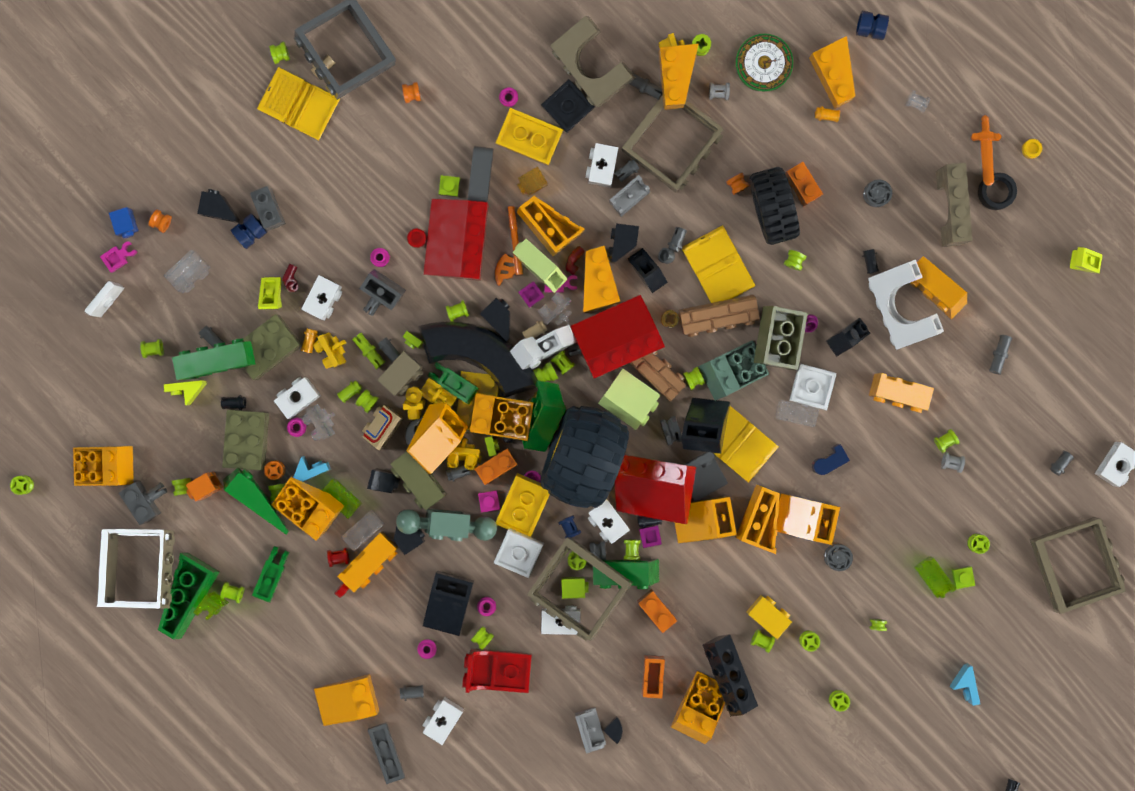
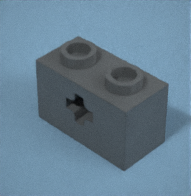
(267, 208)

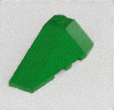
(246, 490)

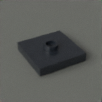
(567, 106)

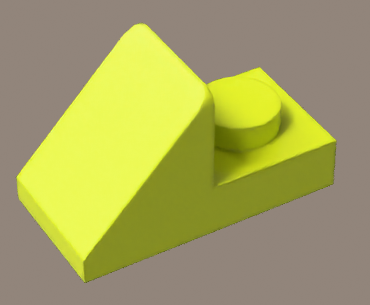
(1086, 260)
(270, 293)
(190, 389)

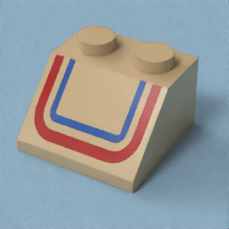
(382, 427)

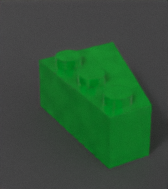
(545, 417)
(639, 572)

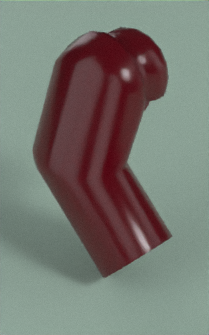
(572, 258)
(289, 280)

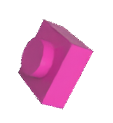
(489, 501)

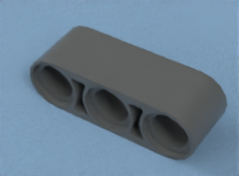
(480, 174)

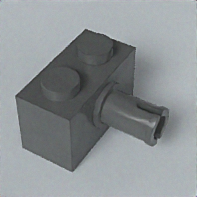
(381, 291)
(141, 501)

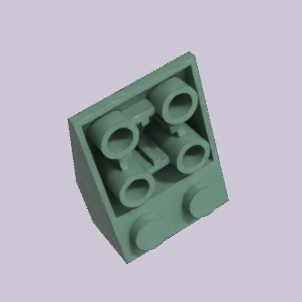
(732, 371)

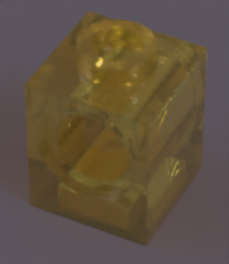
(532, 182)

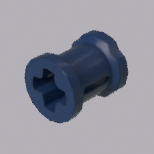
(569, 527)

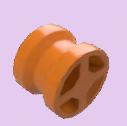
(411, 92)
(737, 183)
(160, 221)
(273, 472)

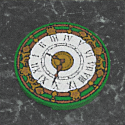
(764, 62)

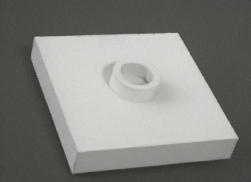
(104, 299)
(812, 386)
(518, 552)

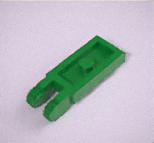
(454, 383)
(270, 576)

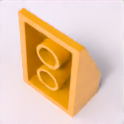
(347, 700)

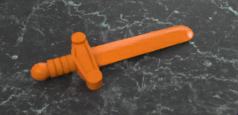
(986, 138)

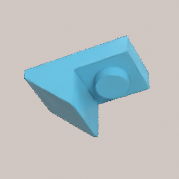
(304, 472)
(966, 679)

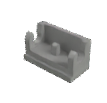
(629, 196)
(590, 730)

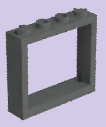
(369, 30)

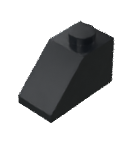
(216, 207)
(647, 270)
(498, 317)
(383, 481)

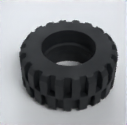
(774, 205)

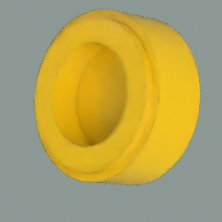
(1031, 148)

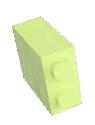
(539, 265)
(630, 399)

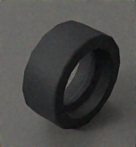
(1012, 188)

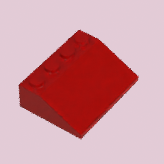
(456, 239)
(617, 336)
(654, 489)

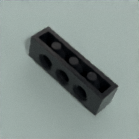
(730, 675)

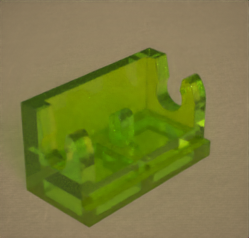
(344, 496)
(935, 577)
(211, 603)

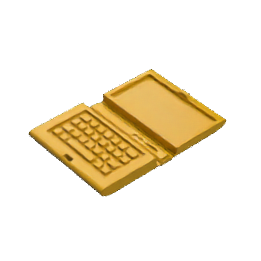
(298, 103)
(718, 266)
(745, 446)

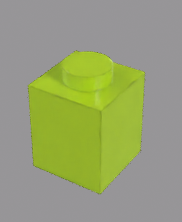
(574, 587)

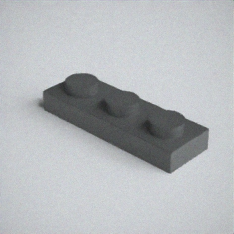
(386, 753)

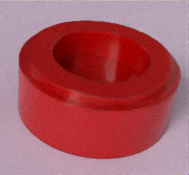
(416, 238)
(341, 590)

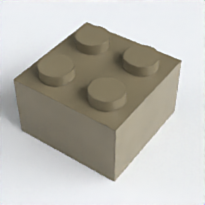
(401, 374)

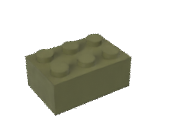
(780, 337)
(270, 345)
(245, 440)
(418, 481)

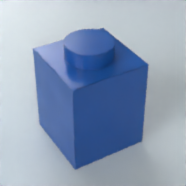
(123, 222)

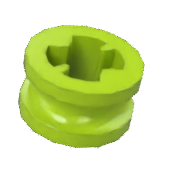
(878, 624)

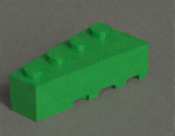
(213, 360)
(190, 585)

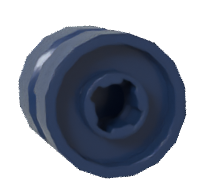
(872, 25)
(248, 231)

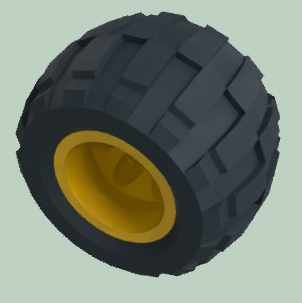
(585, 457)

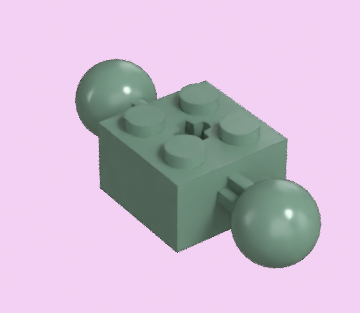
(446, 523)

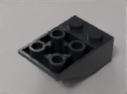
(705, 425)
(448, 603)

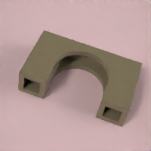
(568, 50)
(954, 181)

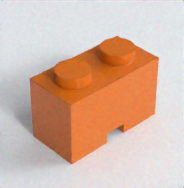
(803, 184)
(496, 466)
(204, 486)
(657, 611)
(653, 676)

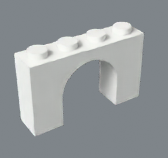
(902, 331)

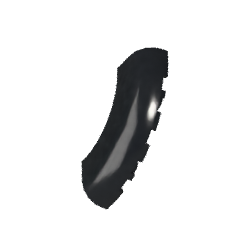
(480, 349)

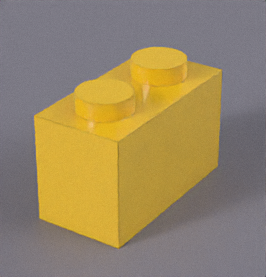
(768, 616)

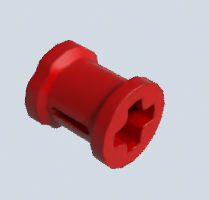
(338, 557)

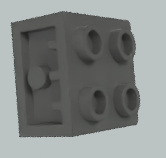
(707, 476)

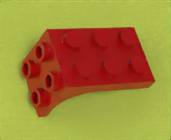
(497, 671)

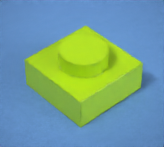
(449, 186)
(412, 341)
(492, 445)
(963, 577)

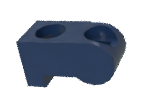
(831, 462)

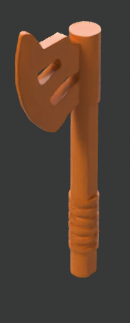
(517, 269)

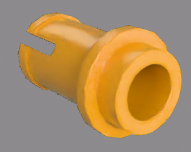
(827, 114)
(309, 340)

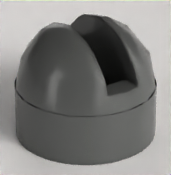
(666, 256)

